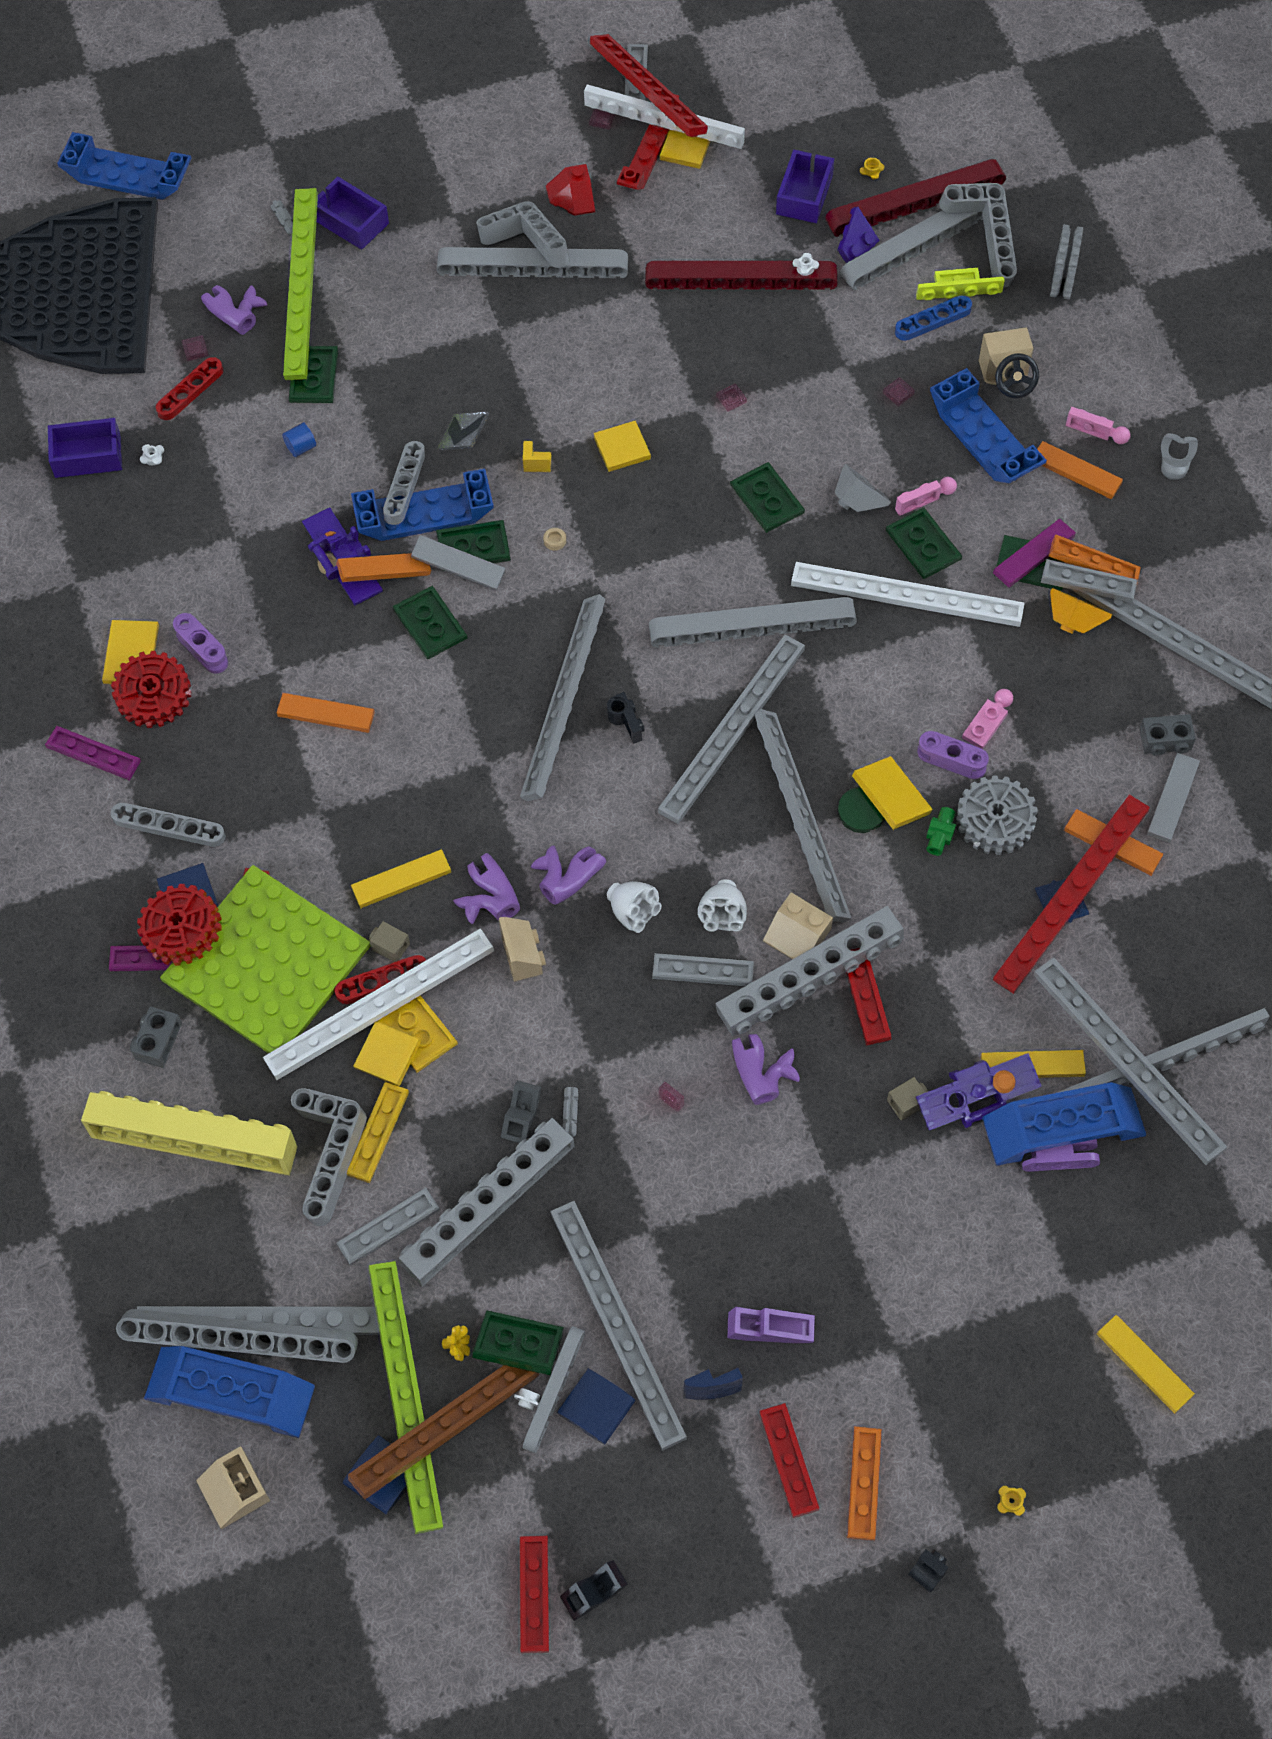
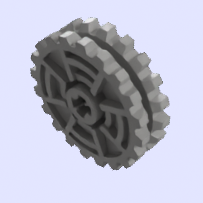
(1066, 261)
(994, 831)

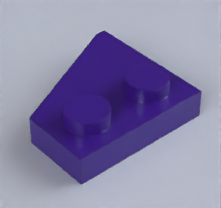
(857, 237)

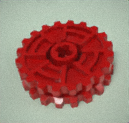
(148, 672)
(179, 924)

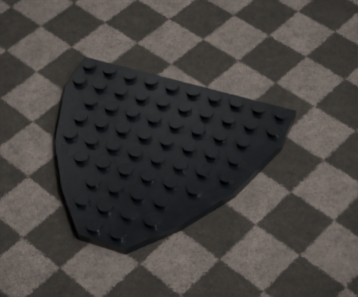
(82, 286)

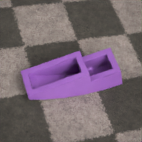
(770, 1325)

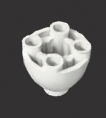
(634, 903)
(723, 906)

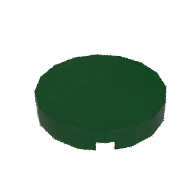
(859, 812)

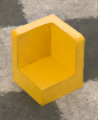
(535, 460)

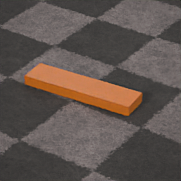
(1079, 471)
(1087, 557)
(381, 567)
(325, 712)
(1133, 851)
(864, 1483)

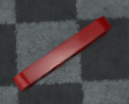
(186, 386)
(379, 974)

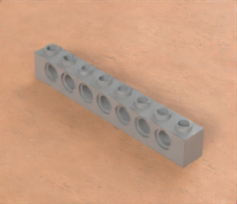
(881, 922)
(423, 1268)

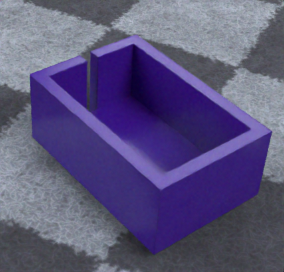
(804, 191)
(351, 213)
(84, 447)

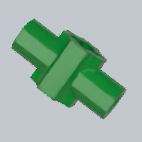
(941, 831)

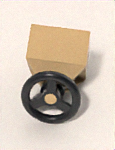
(1007, 359)

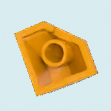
(1075, 613)

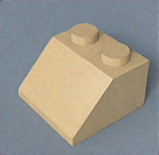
(797, 927)
(521, 948)

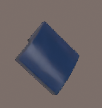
(193, 875)
(705, 1387)
(596, 1406)
(388, 1495)

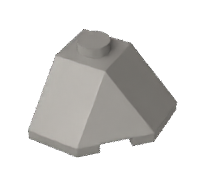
(857, 493)

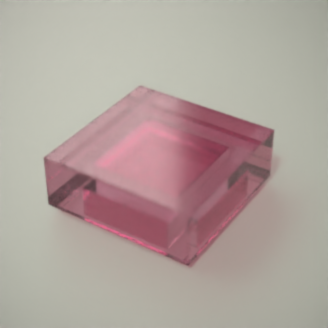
(601, 119)
(195, 348)
(898, 391)
(731, 397)
(671, 1096)

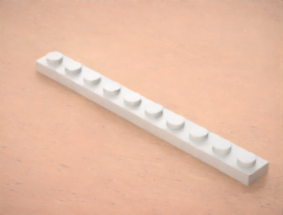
(907, 594)
(378, 1004)

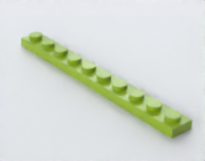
(300, 284)
(404, 1391)

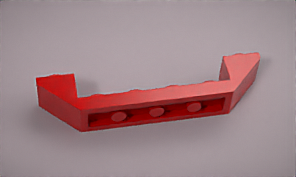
(645, 158)

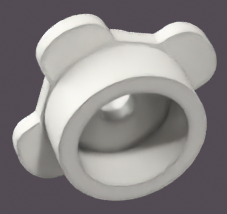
(805, 264)
(154, 459)
(527, 1399)

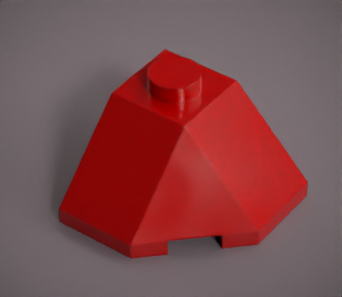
(572, 190)

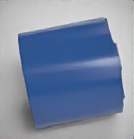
(299, 439)

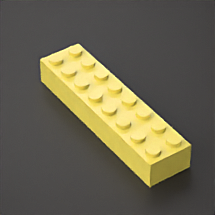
(190, 1132)

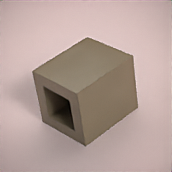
(389, 941)
(903, 1098)

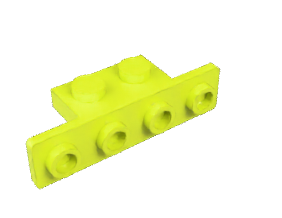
(959, 283)

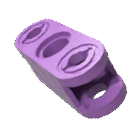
(210, 653)
(935, 749)
(1063, 1157)

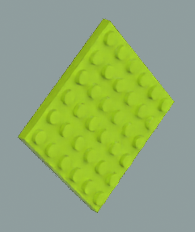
(270, 963)

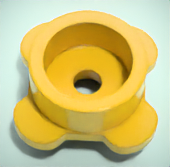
(872, 168)
(1016, 1494)

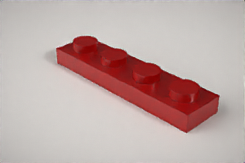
(868, 1004)
(789, 1460)
(534, 1594)

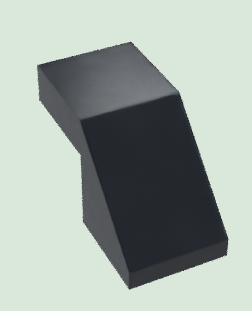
(594, 1590)

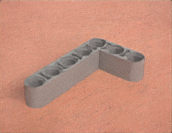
(528, 220)
(993, 226)
(332, 1150)

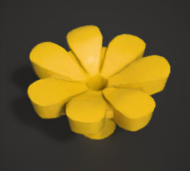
(457, 1342)

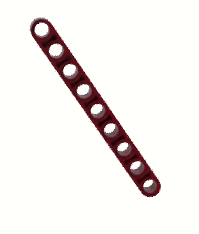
(913, 196)
(738, 274)

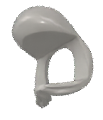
(1176, 468)

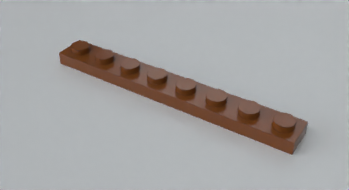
(438, 1429)

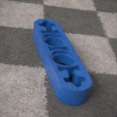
(931, 315)

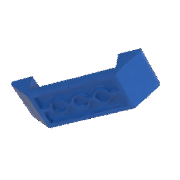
(121, 170)
(982, 430)
(427, 509)
(1062, 1120)
(230, 1388)

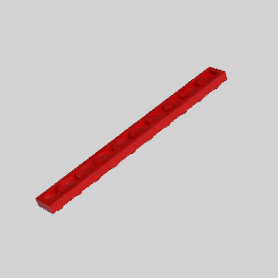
(649, 85)
(1071, 894)

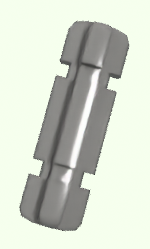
(283, 216)
(570, 1110)

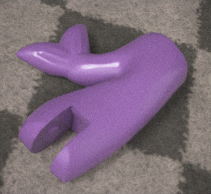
(222, 307)
(580, 870)
(504, 900)
(750, 1064)

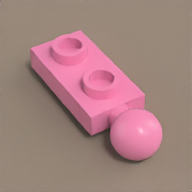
(1096, 426)
(924, 495)
(988, 719)

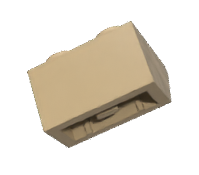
(232, 1487)

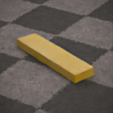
(401, 878)
(1046, 1063)
(377, 1132)
(1145, 1364)

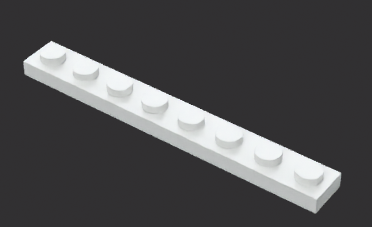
(649, 113)

